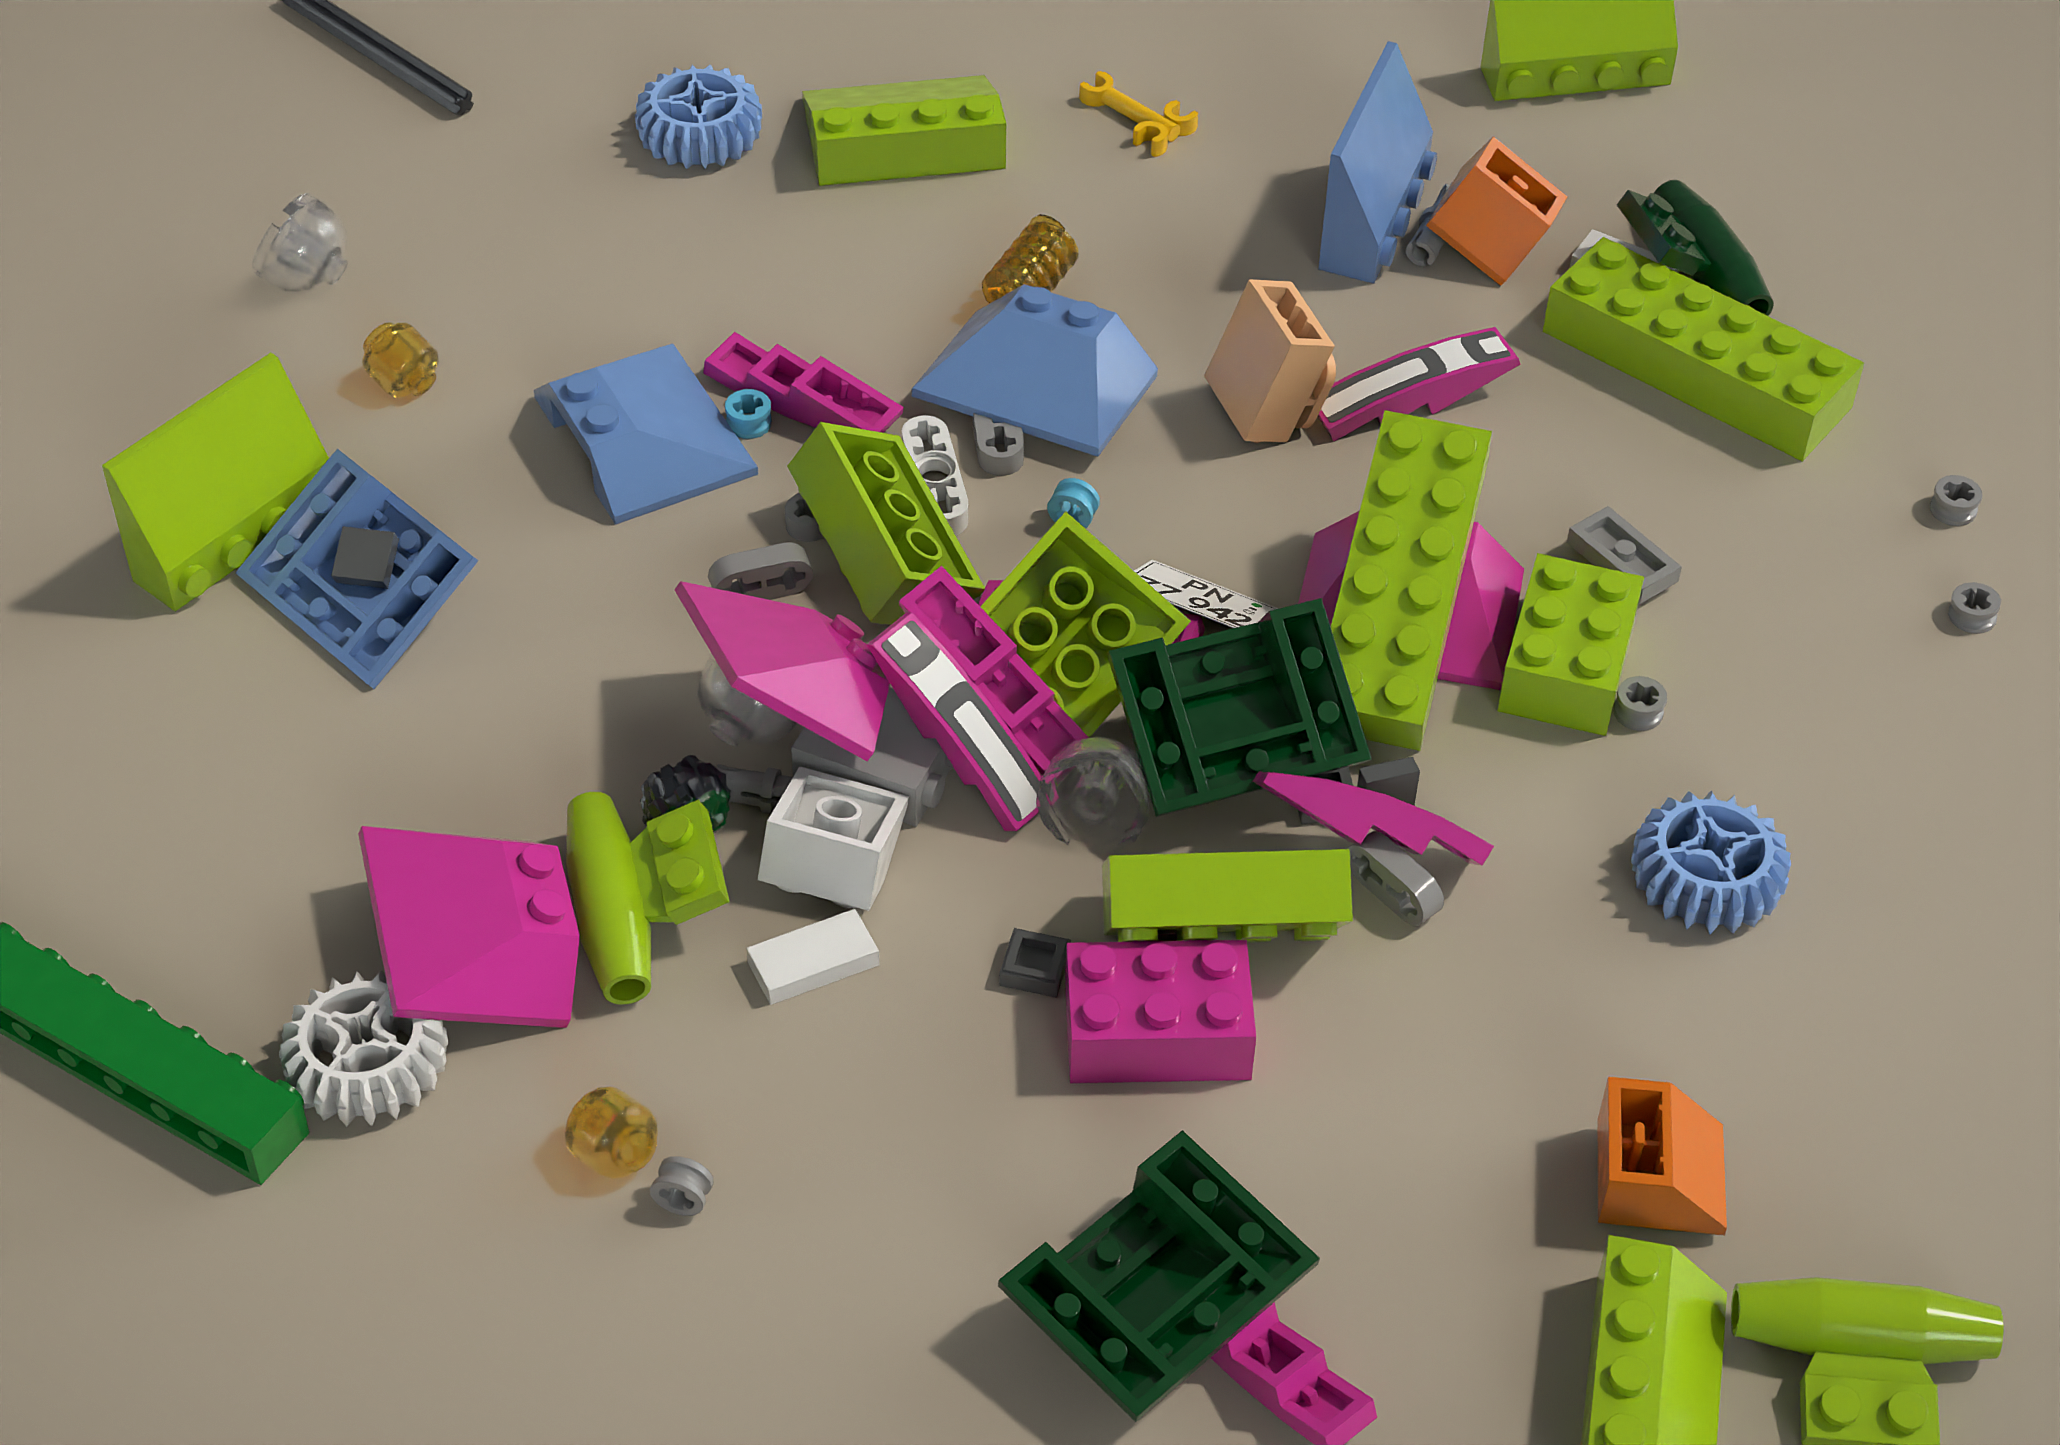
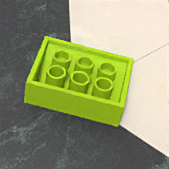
(905, 129)
(212, 482)
(1072, 607)

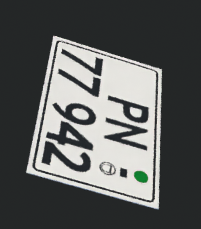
(1203, 596)

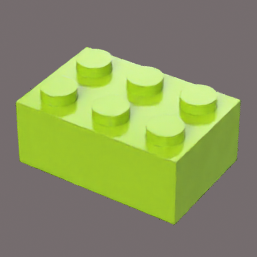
(1570, 644)

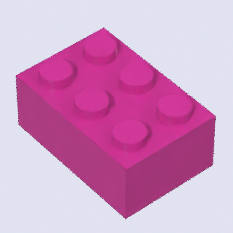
(1159, 1011)

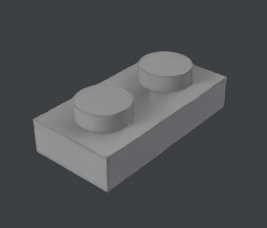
(1616, 545)

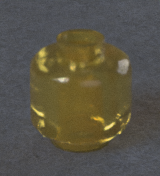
(400, 359)
(611, 1132)

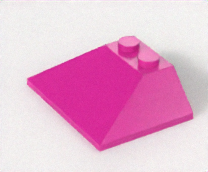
(1483, 608)
(794, 663)
(472, 927)

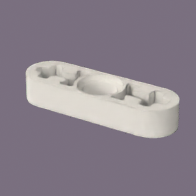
(941, 459)

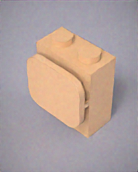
(1272, 363)

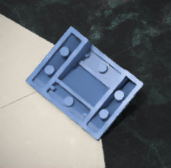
(1044, 367)
(647, 432)
(354, 622)

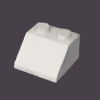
(832, 838)

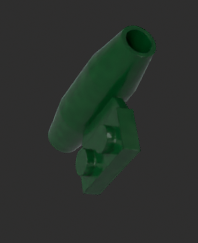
(1697, 240)

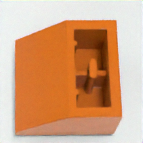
(1496, 210)
(1659, 1159)

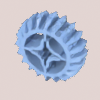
(698, 116)
(1715, 850)

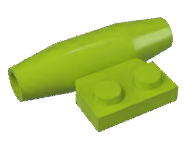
(625, 884)
(1867, 1351)

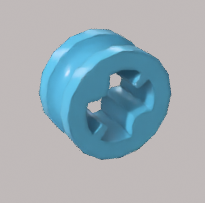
(748, 402)
(1078, 494)

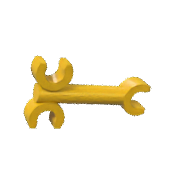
(1150, 124)

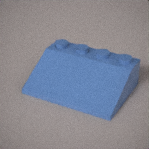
(1376, 173)

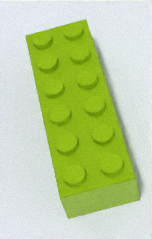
(1703, 348)
(1407, 570)

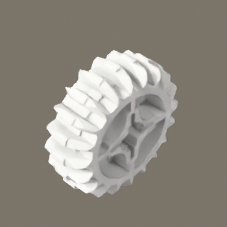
(368, 1066)

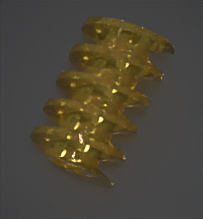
(1035, 258)

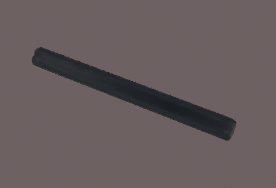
(386, 53)

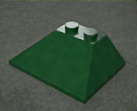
(1238, 706)
(1160, 1277)

